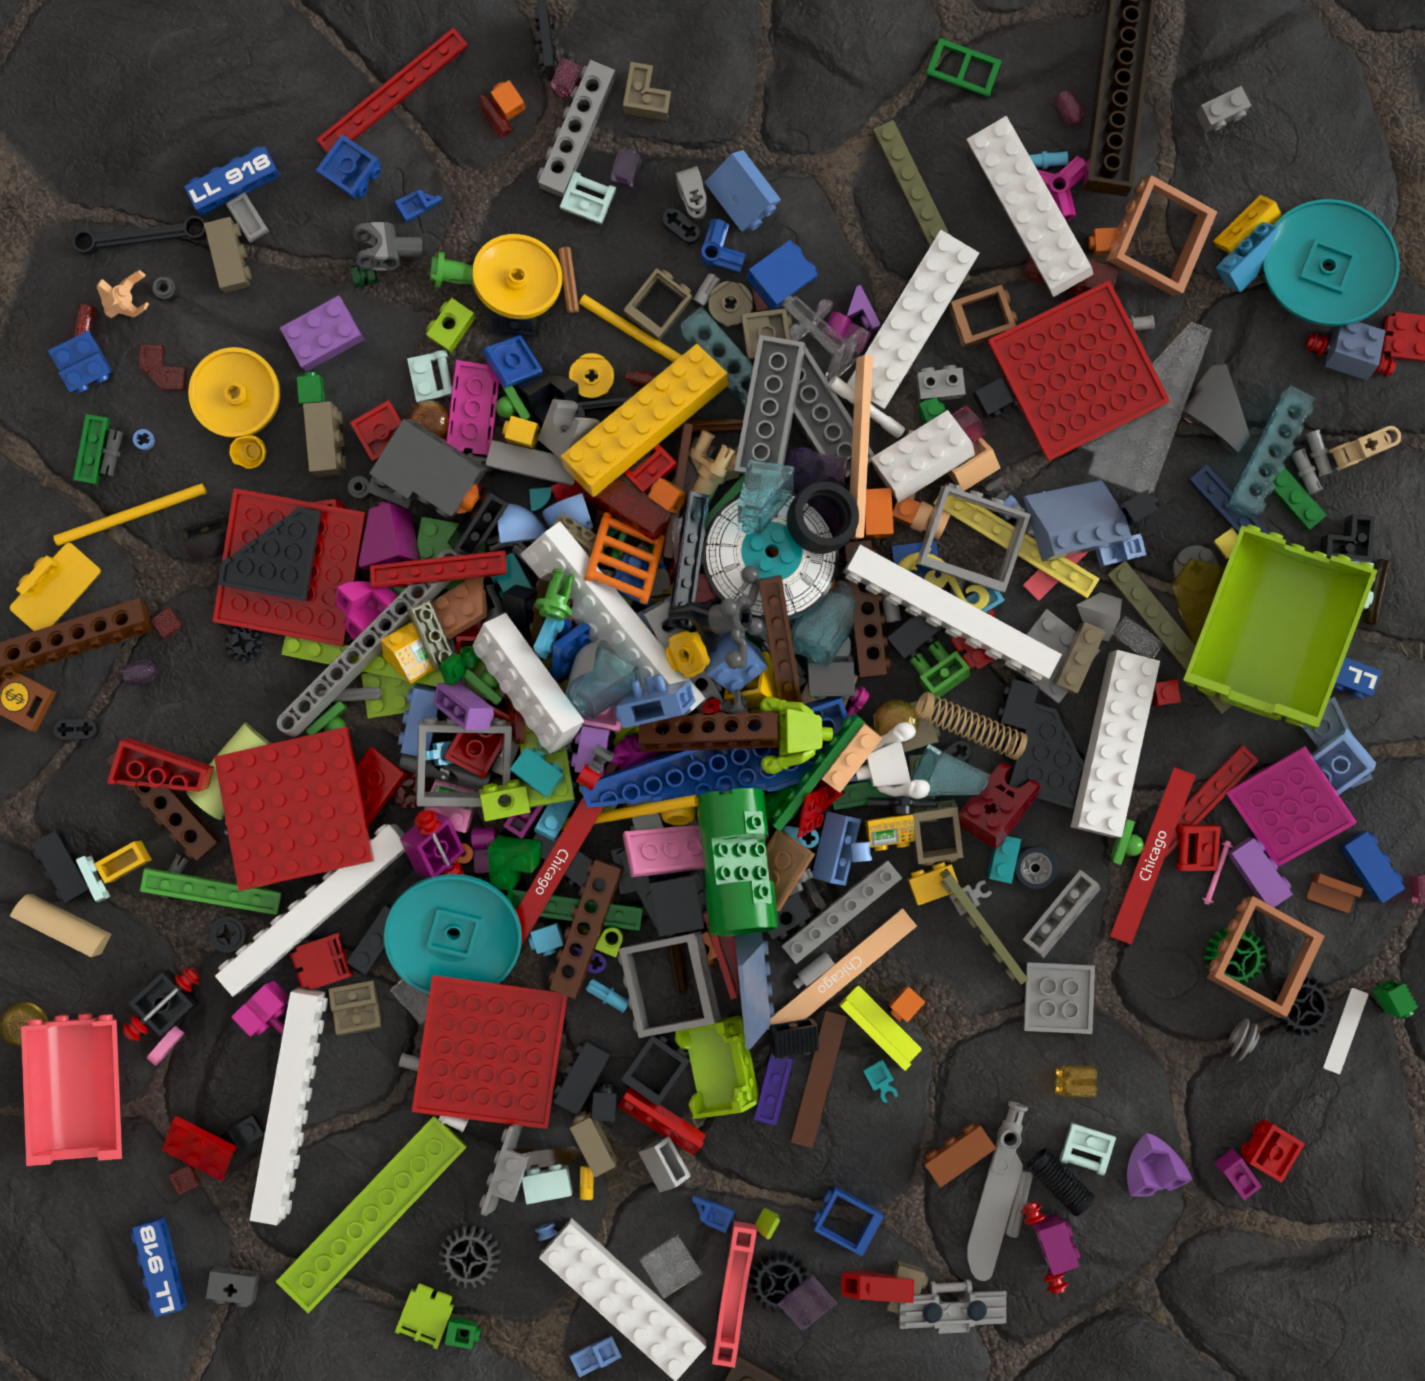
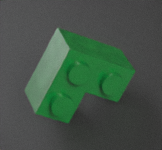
(509, 858)

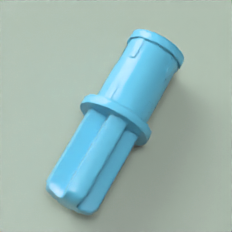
(607, 995)

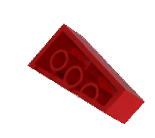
(156, 768)

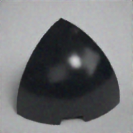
(541, 390)

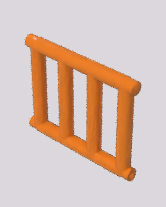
(596, 556)

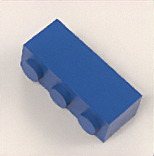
(1372, 866)

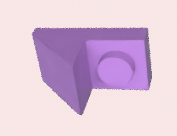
(861, 305)

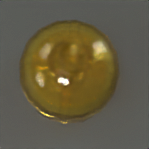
(893, 713)
(15, 1018)

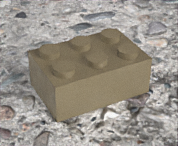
(324, 439)

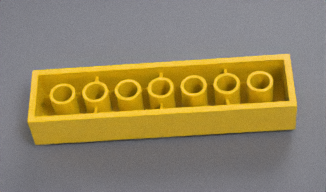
(644, 420)

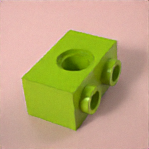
(450, 338)
(516, 805)

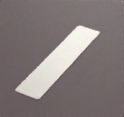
(1345, 1031)

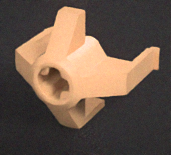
(119, 298)

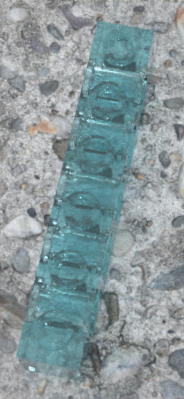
(701, 321)
(1241, 499)

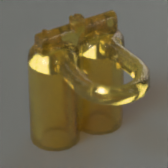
(1076, 1081)

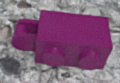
(629, 752)

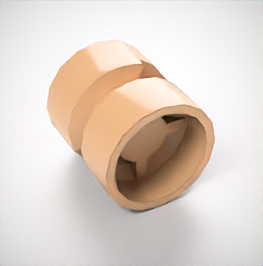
(923, 516)

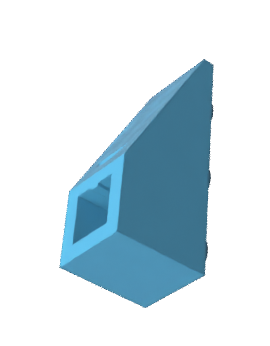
(1246, 259)

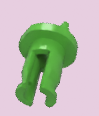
(449, 271)
(555, 605)

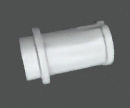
(457, 1123)

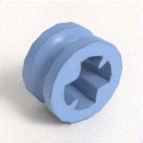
(144, 446)
(546, 1231)

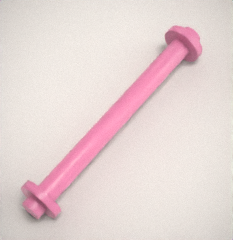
(1227, 844)

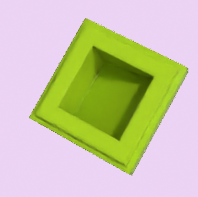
(767, 1223)

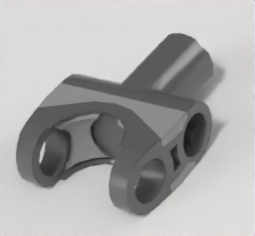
(385, 246)

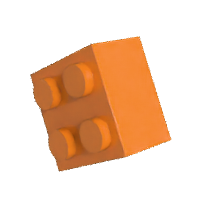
(878, 514)

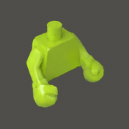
(799, 734)

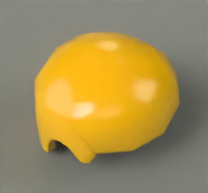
(247, 451)

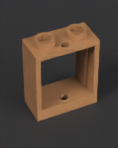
(961, 322)

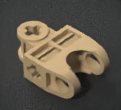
(1364, 447)

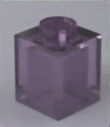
(626, 166)

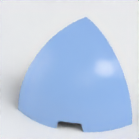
(573, 507)
(519, 525)

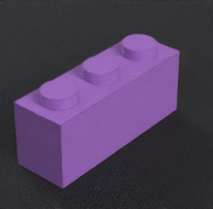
(463, 706)
(1260, 872)

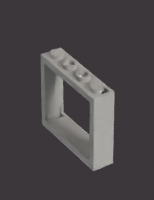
(995, 505)
(457, 799)
(702, 976)

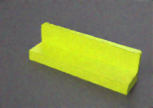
(880, 1027)

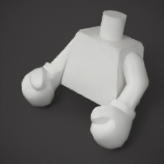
(888, 765)

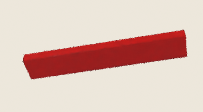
(438, 569)
(1214, 790)

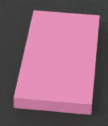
(663, 850)

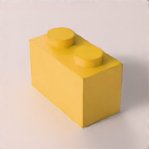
(521, 432)
(123, 861)
(927, 885)

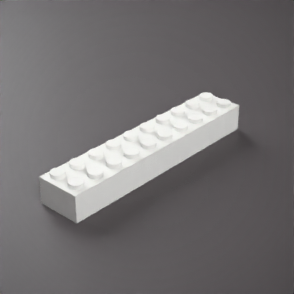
(602, 608)
(951, 613)
(308, 914)
(288, 1106)

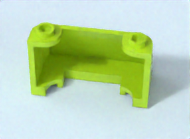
(720, 1068)

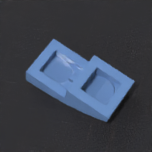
(1125, 551)
(594, 1356)

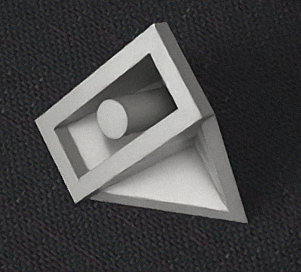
(1102, 612)

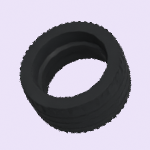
(837, 496)

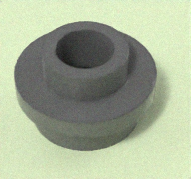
(157, 285)
(351, 487)

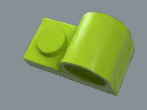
(606, 947)

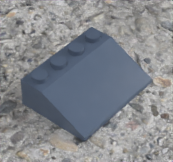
(1076, 520)
(754, 986)

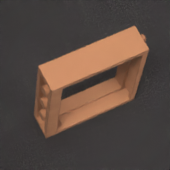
(1191, 249)
(1297, 973)

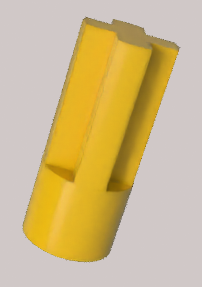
(586, 1183)

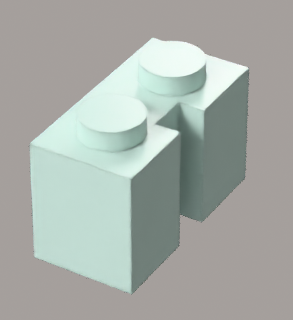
(547, 1184)

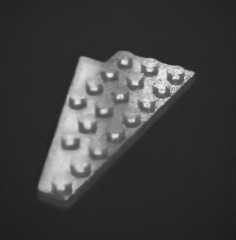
(1137, 450)

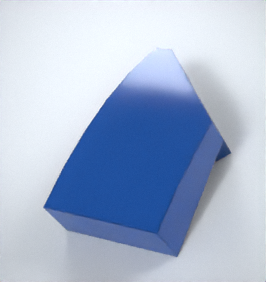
(416, 204)
(714, 1214)

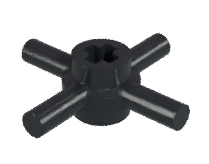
(901, 804)

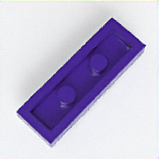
(773, 1089)

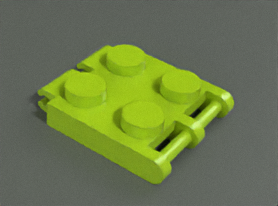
(425, 1315)

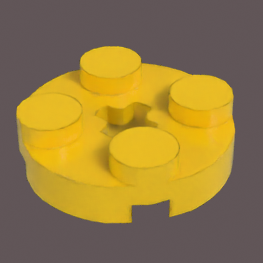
(601, 367)
(697, 652)

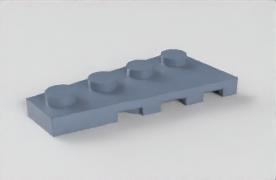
(1330, 726)

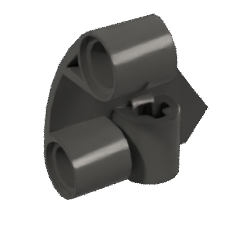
(1219, 408)

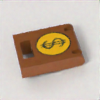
(17, 698)

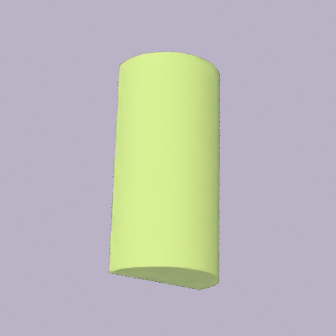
(210, 798)

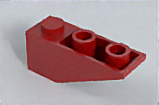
(877, 1287)

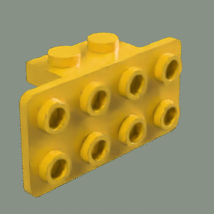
(53, 587)

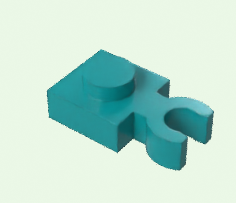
(879, 1077)

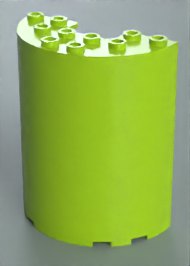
(1279, 628)

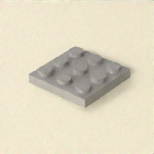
(1057, 636)
(1059, 997)

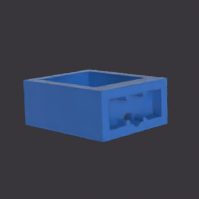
(868, 1231)

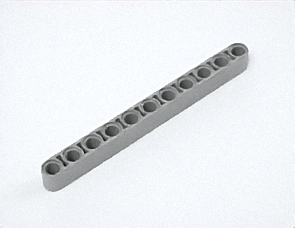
(360, 648)

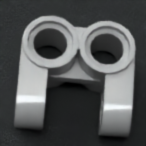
(691, 191)

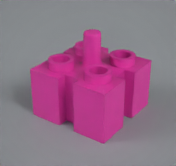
(263, 1010)

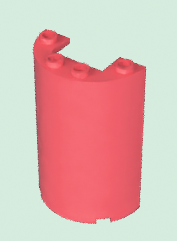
(71, 1089)

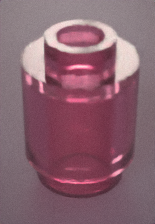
(1070, 107)

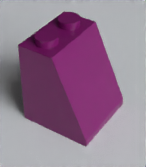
(388, 536)

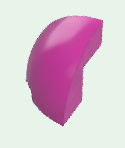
(361, 604)

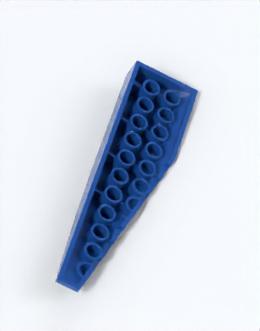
(705, 771)

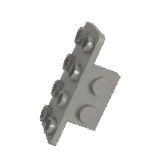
(508, 1172)

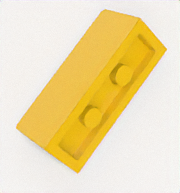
(1258, 211)

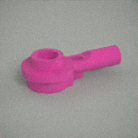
(857, 701)

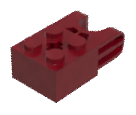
(997, 807)

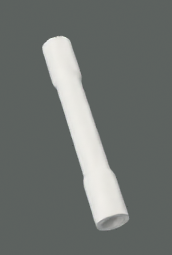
(885, 421)

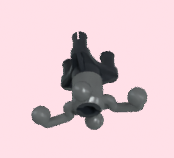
(725, 617)

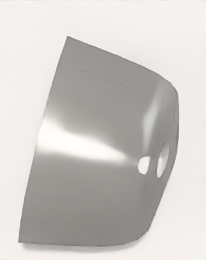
(584, 662)

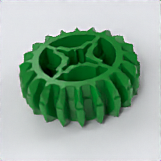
(1239, 965)

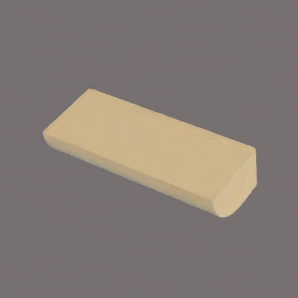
(61, 925)

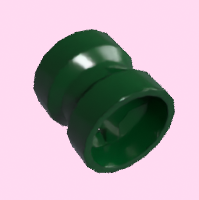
(363, 276)

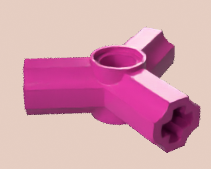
(1069, 177)

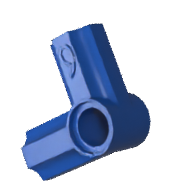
(714, 241)

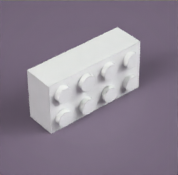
(923, 456)

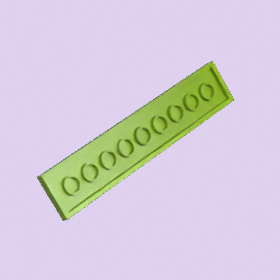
(371, 1214)

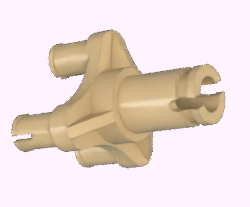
(712, 471)

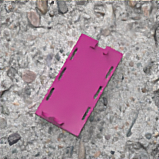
(472, 407)

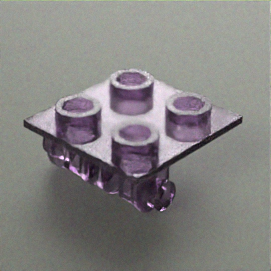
(807, 1303)

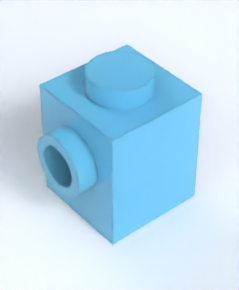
(546, 939)

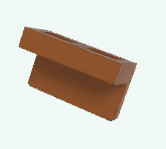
(1332, 892)

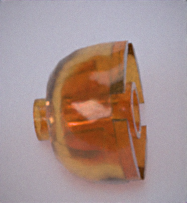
(432, 416)

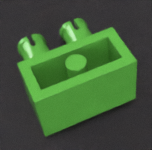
(943, 676)

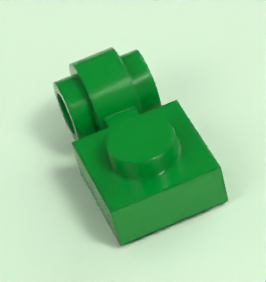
(454, 666)

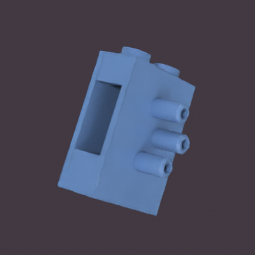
(743, 191)
(655, 702)

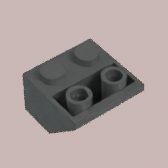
(831, 680)

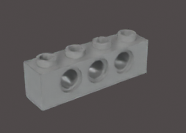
(1061, 914)

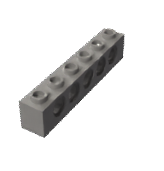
(592, 74)
(655, 617)
(841, 911)

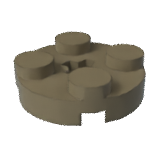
(731, 291)

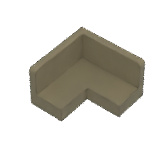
(640, 98)

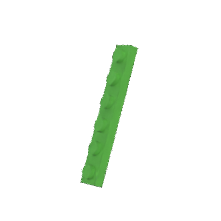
(209, 891)

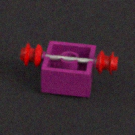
(433, 845)
(1055, 1244)

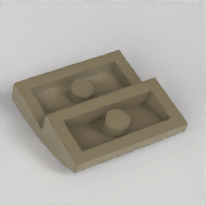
(355, 1008)

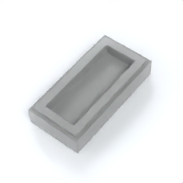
(247, 217)

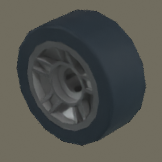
(1043, 876)

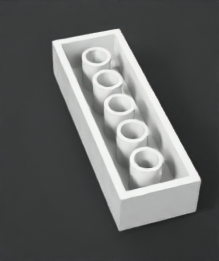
(527, 683)

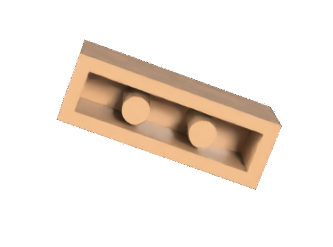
(852, 757)

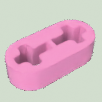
(165, 1045)

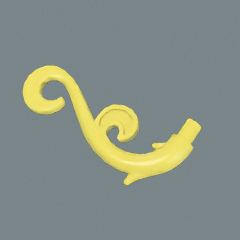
(909, 564)

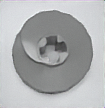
(1244, 1037)

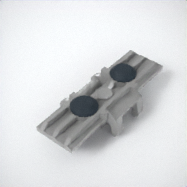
(953, 1317)

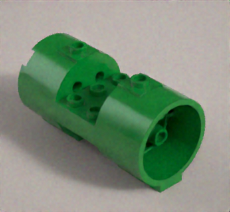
(735, 862)

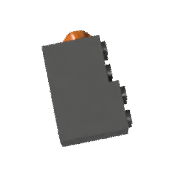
(430, 469)

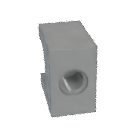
(561, 428)

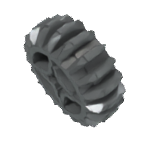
(479, 1257)

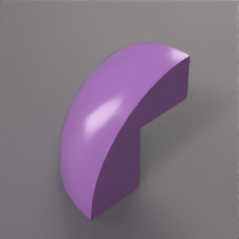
(1154, 1167)

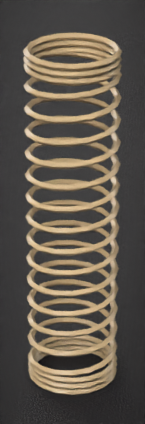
(1012, 741)

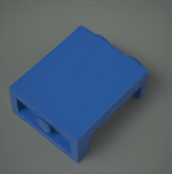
(781, 274)

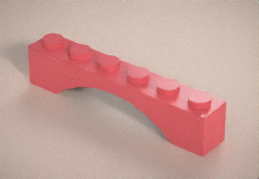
(734, 1294)

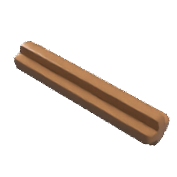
(568, 280)

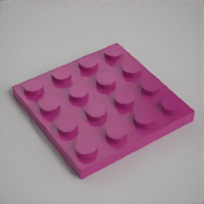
(1291, 806)

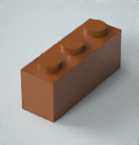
(958, 1154)

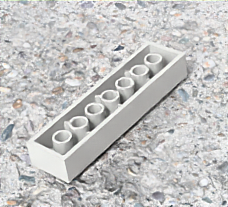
(1030, 206)
(916, 315)
(1115, 744)
(623, 1299)

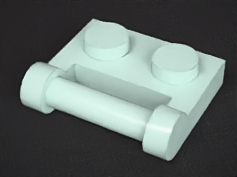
(584, 204)
(424, 379)
(92, 879)
(1090, 1142)

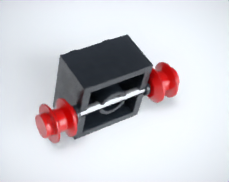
(162, 1003)

